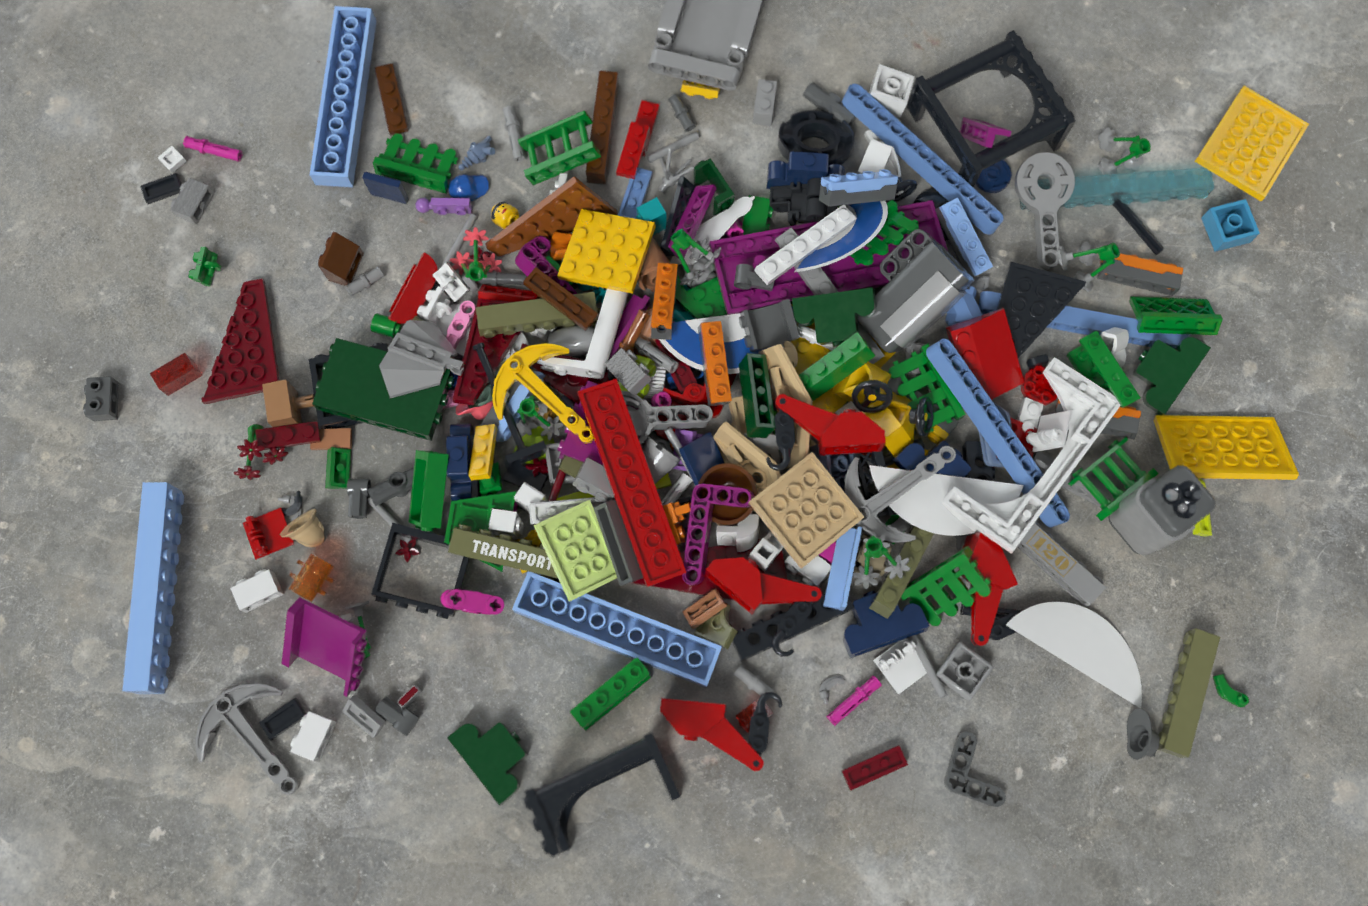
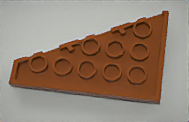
(553, 214)

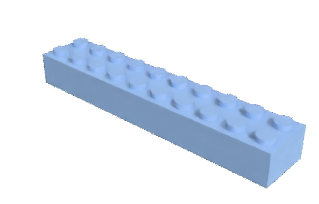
(343, 97)
(153, 589)
(618, 630)

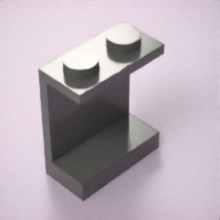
(769, 326)

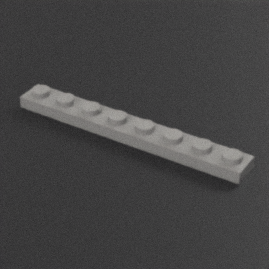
(820, 284)

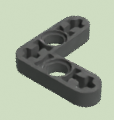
(962, 774)

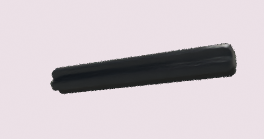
(1139, 227)

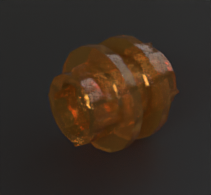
(311, 577)

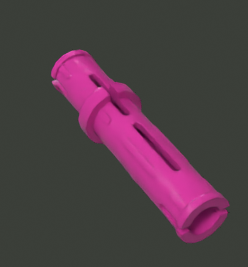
(205, 146)
(848, 705)

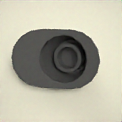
(1140, 736)

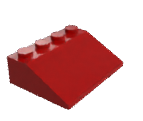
(988, 351)

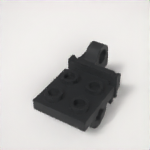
(800, 202)

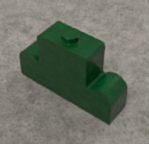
(835, 313)
(1168, 370)
(491, 757)

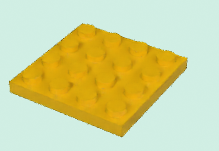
(606, 251)

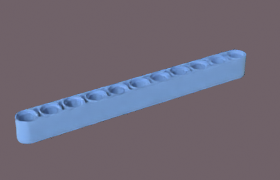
(921, 158)
(1088, 321)
(992, 425)

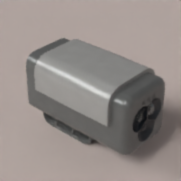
(917, 294)
(1162, 511)

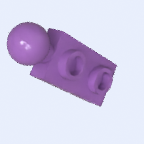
(442, 206)

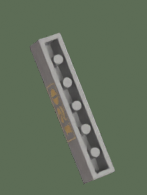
(1061, 566)

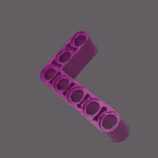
(705, 525)

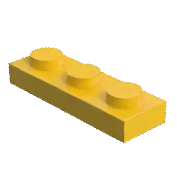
(483, 452)

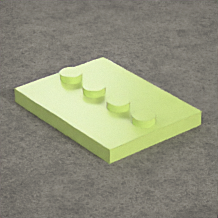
(577, 550)

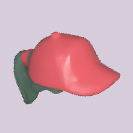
(481, 406)

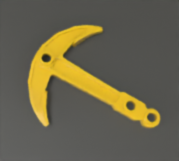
(525, 358)

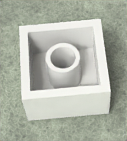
(891, 89)

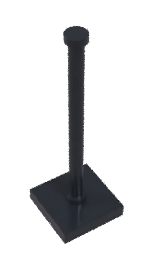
(523, 453)

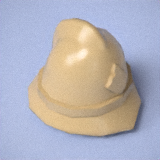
(306, 530)

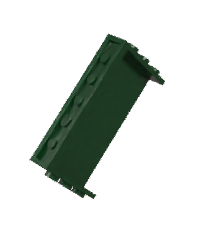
(356, 390)

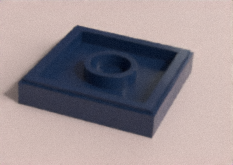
(385, 187)
(701, 456)

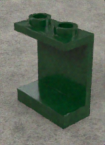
(707, 171)

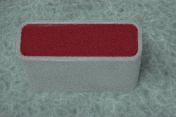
(409, 696)

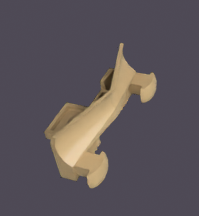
(783, 380)
(742, 452)

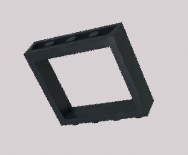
(333, 421)
(402, 602)

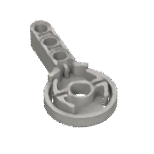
(1046, 201)
(646, 417)

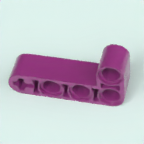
(533, 255)

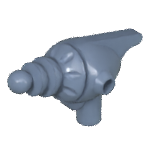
(477, 153)

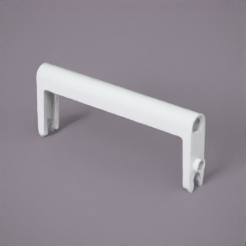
(601, 342)

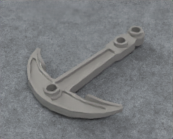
(883, 499)
(243, 729)

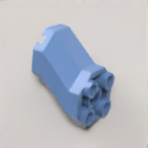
(964, 309)

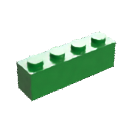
(756, 218)
(836, 366)

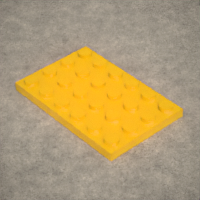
(1252, 143)
(1226, 446)

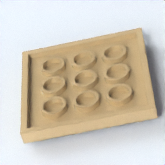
(806, 510)

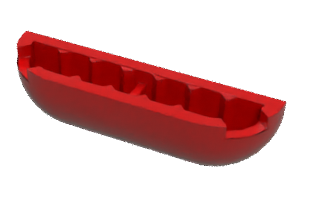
(414, 290)

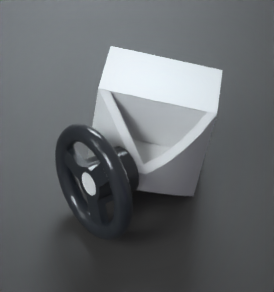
(884, 157)

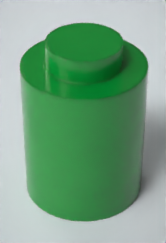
(384, 326)

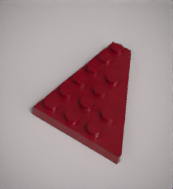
(247, 349)

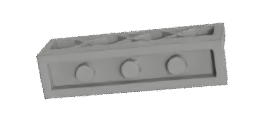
(1044, 462)

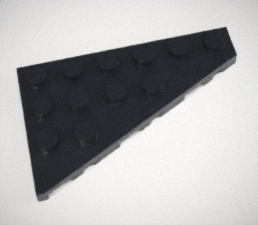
(1033, 301)

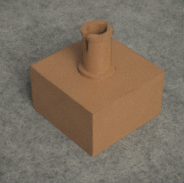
(284, 404)

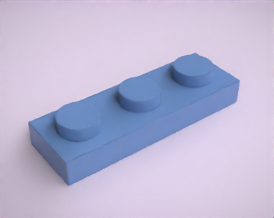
(635, 193)

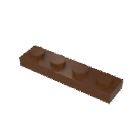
(391, 99)
(560, 298)

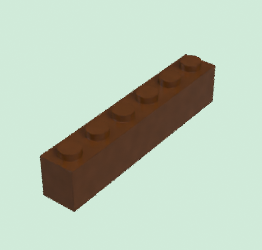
(603, 125)

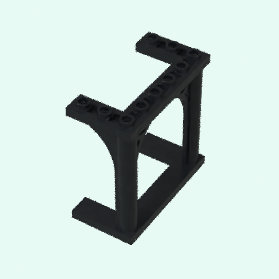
(1002, 58)
(555, 800)

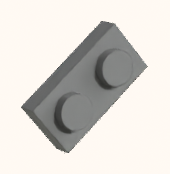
(363, 716)

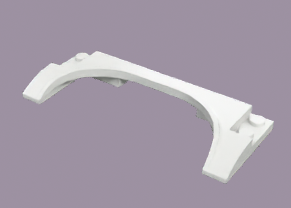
(1011, 521)

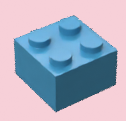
(1230, 225)

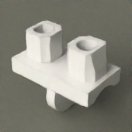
(451, 282)
(437, 305)

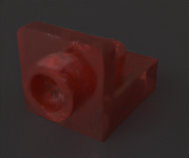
(745, 715)

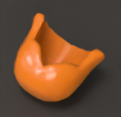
(559, 245)

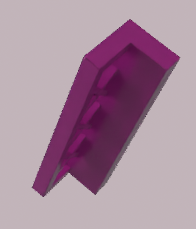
(981, 131)
(694, 213)
(627, 319)

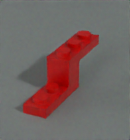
(637, 139)

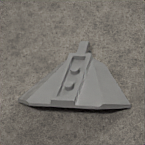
(418, 359)

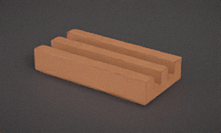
(705, 611)

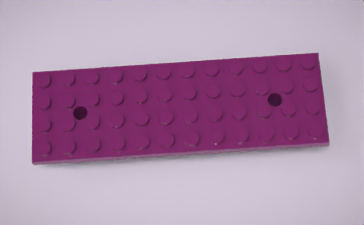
(843, 274)

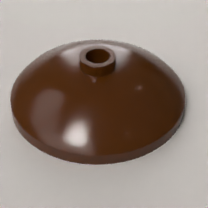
(730, 476)

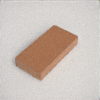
(333, 438)

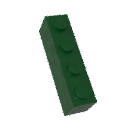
(756, 396)

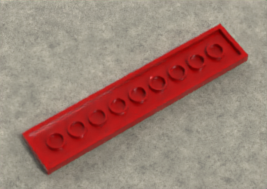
(631, 482)

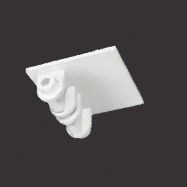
(1051, 431)
(901, 665)

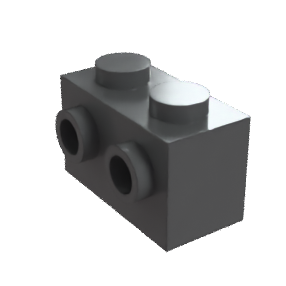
(101, 398)

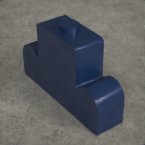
(801, 168)
(914, 454)
(459, 458)
(877, 631)

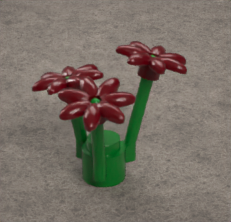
(251, 449)

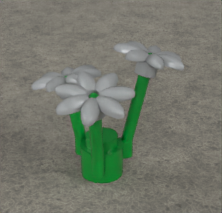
(683, 240)
(529, 408)
(876, 548)

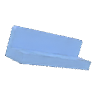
(842, 569)

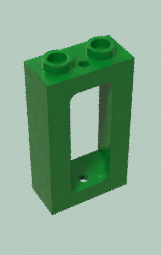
(428, 489)

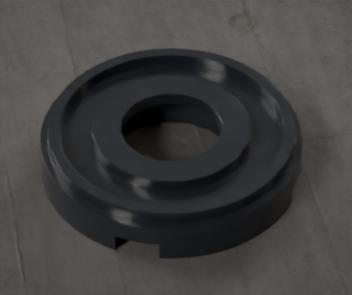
(816, 125)

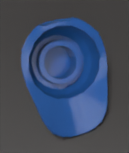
(468, 186)

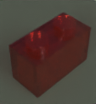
(176, 374)

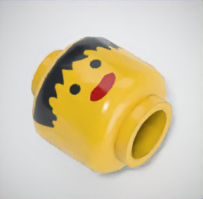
(504, 214)

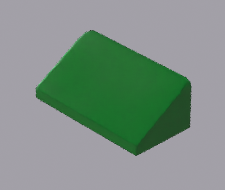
(337, 468)

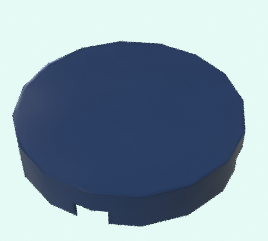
(995, 178)

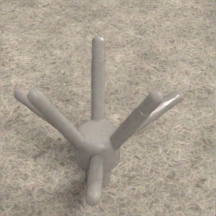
(669, 178)

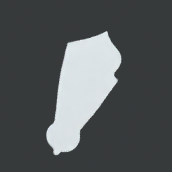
(716, 226)

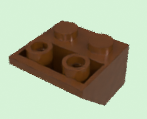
(340, 259)

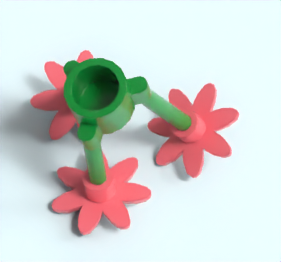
(476, 269)

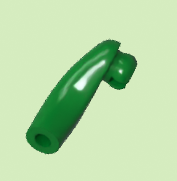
(1228, 693)

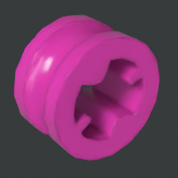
(655, 401)

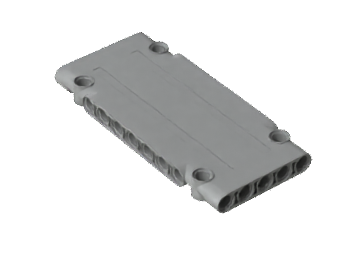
(704, 40)

